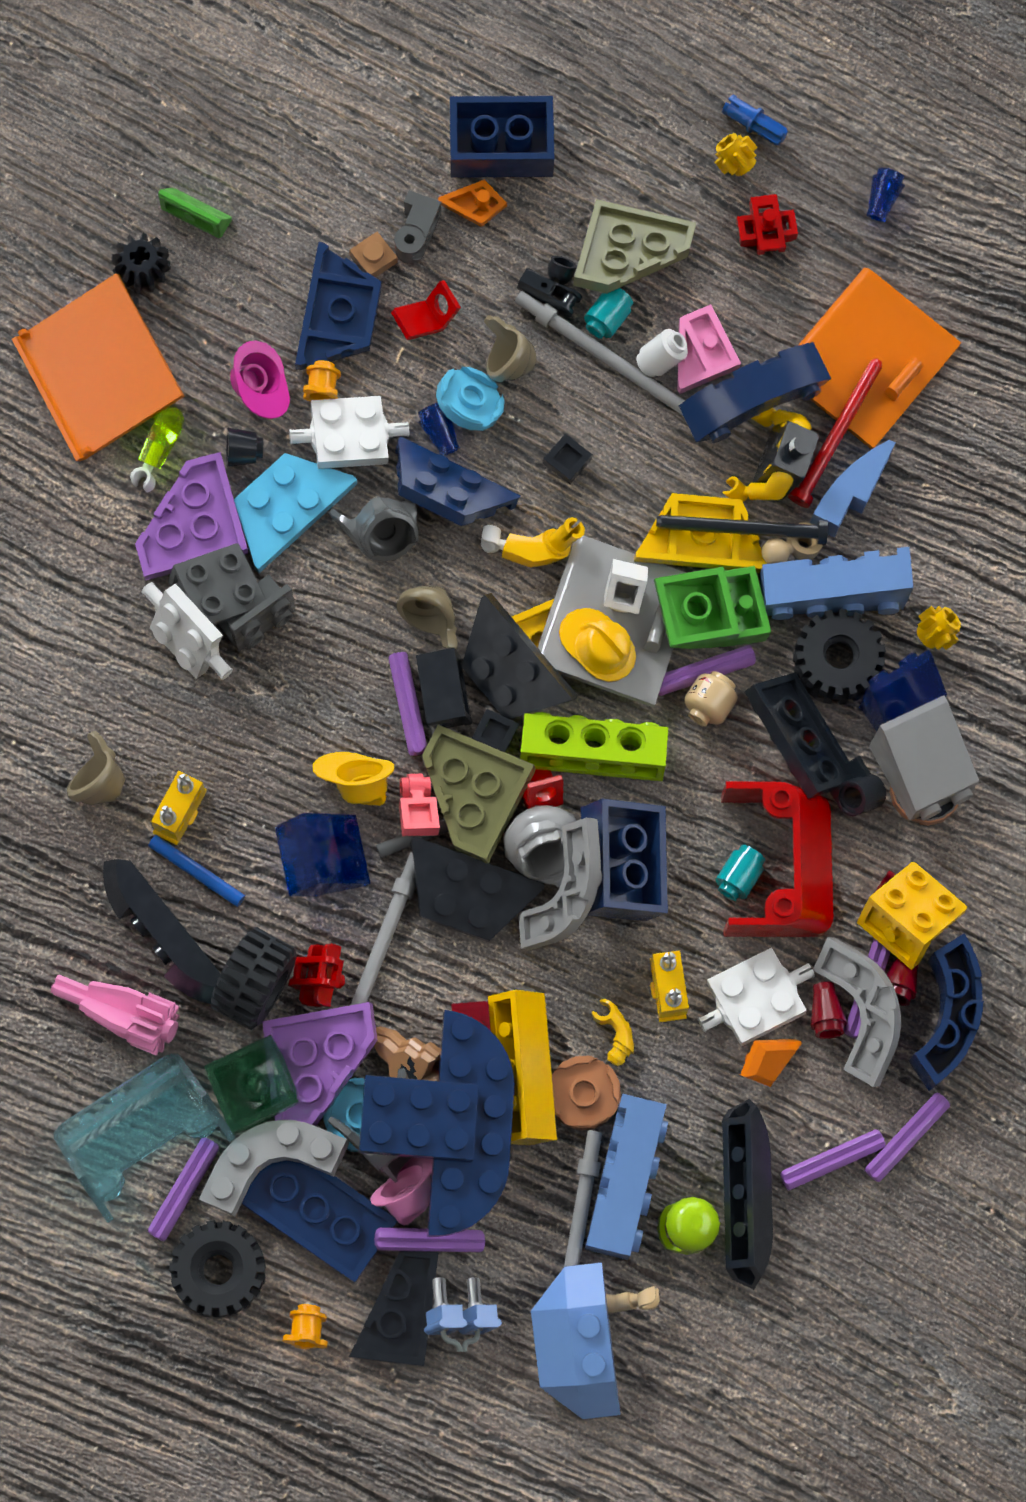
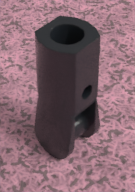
(544, 290)

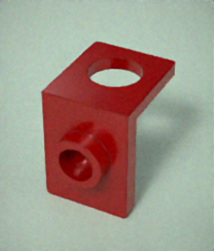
(426, 316)
(544, 790)

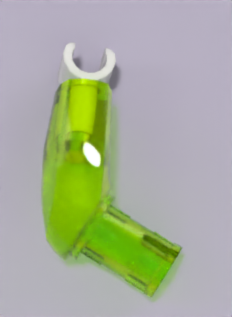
(158, 445)

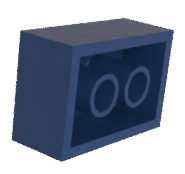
(501, 136)
(631, 859)

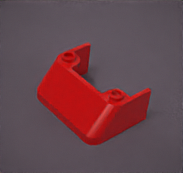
(809, 906)

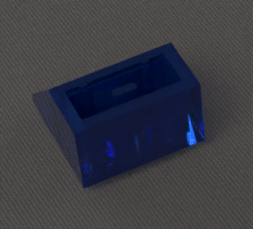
(902, 690)
(322, 854)

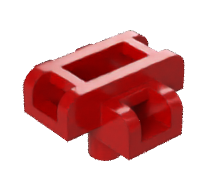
(769, 220)
(322, 976)

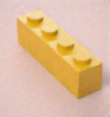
(521, 1026)

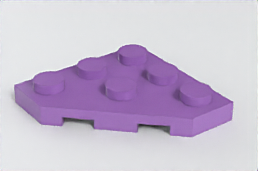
(191, 518)
(322, 1054)

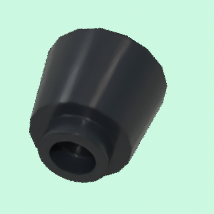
(242, 447)

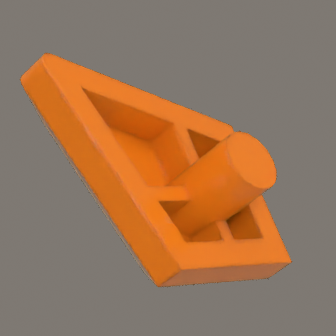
(474, 202)
(768, 1059)

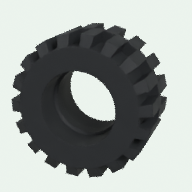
(253, 978)

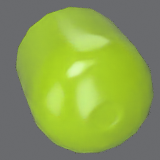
(690, 1225)

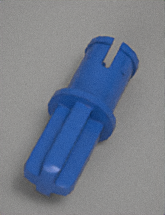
(755, 120)

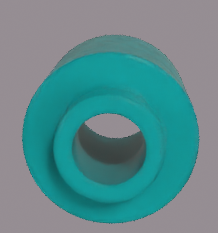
(608, 313)
(740, 873)

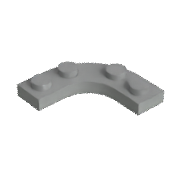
(576, 893)
(877, 1007)
(266, 1145)

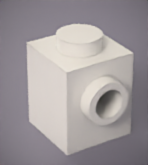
(625, 587)

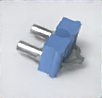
(450, 1318)

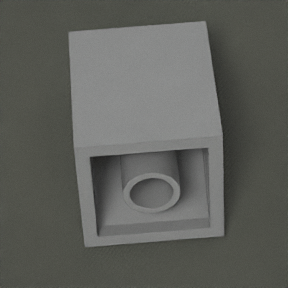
(925, 759)

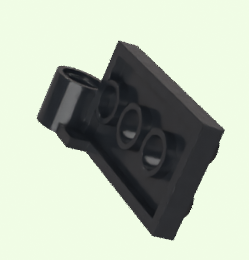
(821, 763)

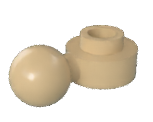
(778, 550)

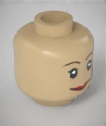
(711, 698)

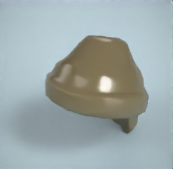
(511, 352)
(429, 611)
(99, 778)

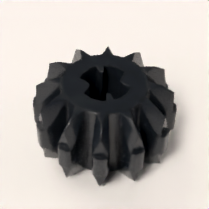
(153, 266)

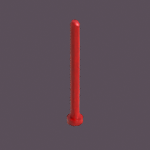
(802, 494)

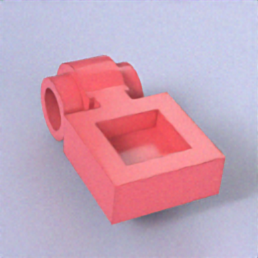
(417, 807)

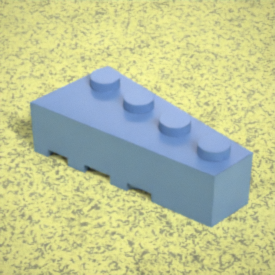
(837, 584)
(626, 1176)

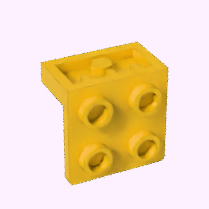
(910, 913)

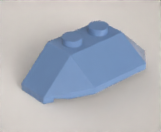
(576, 1342)

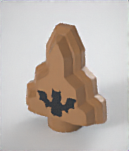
(417, 1058)

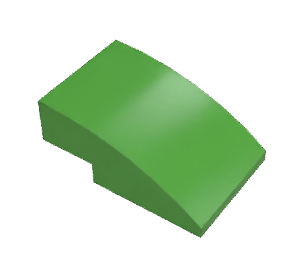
(713, 608)

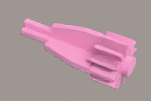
(129, 1014)

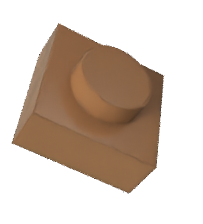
(373, 255)

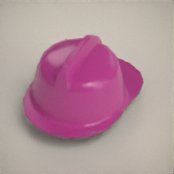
(260, 380)

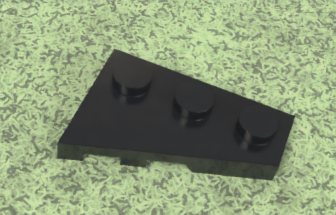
(398, 1317)

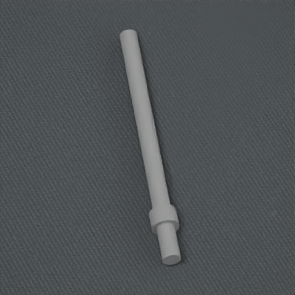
(548, 316)
(402, 890)
(588, 1170)

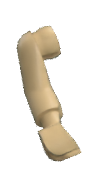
(645, 1300)

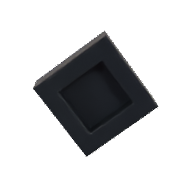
(567, 459)
(496, 731)

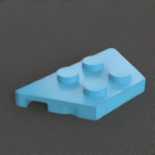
(286, 504)

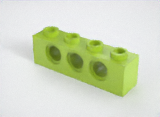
(607, 760)

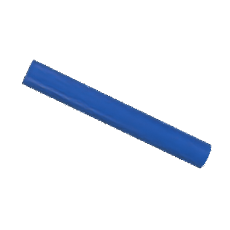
(196, 870)

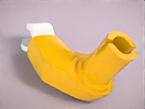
(536, 551)

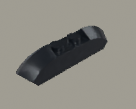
(132, 894)
(747, 1194)

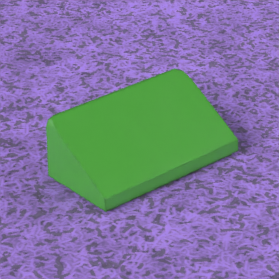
(194, 211)

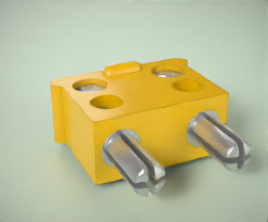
(178, 808)
(669, 986)

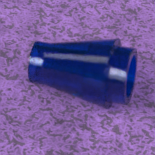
(884, 192)
(439, 429)

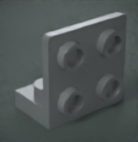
(219, 583)
(273, 611)

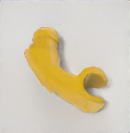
(623, 1040)

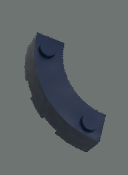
(755, 389)
(959, 1012)

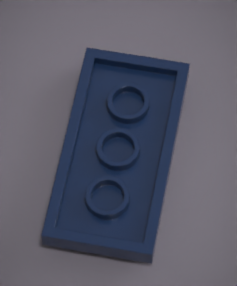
(319, 1214)

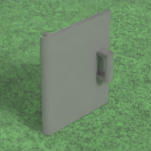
(584, 587)

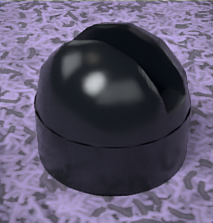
(561, 268)

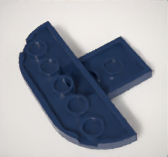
(454, 1121)

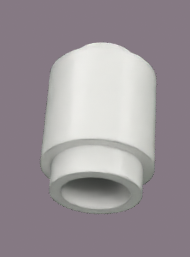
(662, 353)

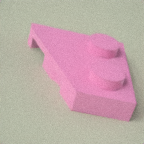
(708, 348)

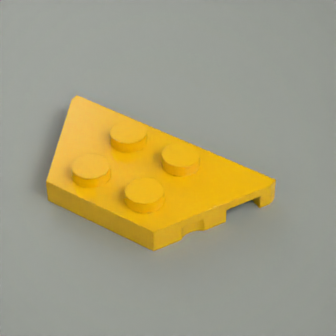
(701, 548)

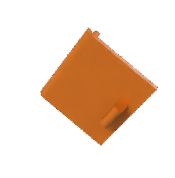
(881, 324)
(98, 368)

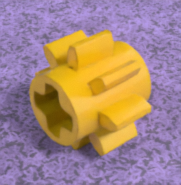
(736, 154)
(938, 628)

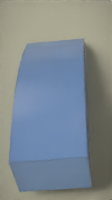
(853, 487)

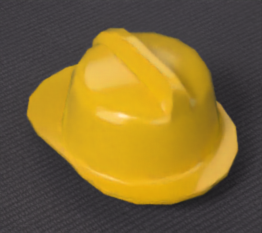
(598, 644)
(356, 776)

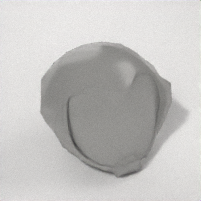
(536, 843)

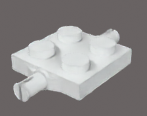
(349, 432)
(186, 631)
(756, 997)

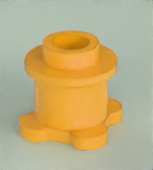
(321, 381)
(306, 1327)

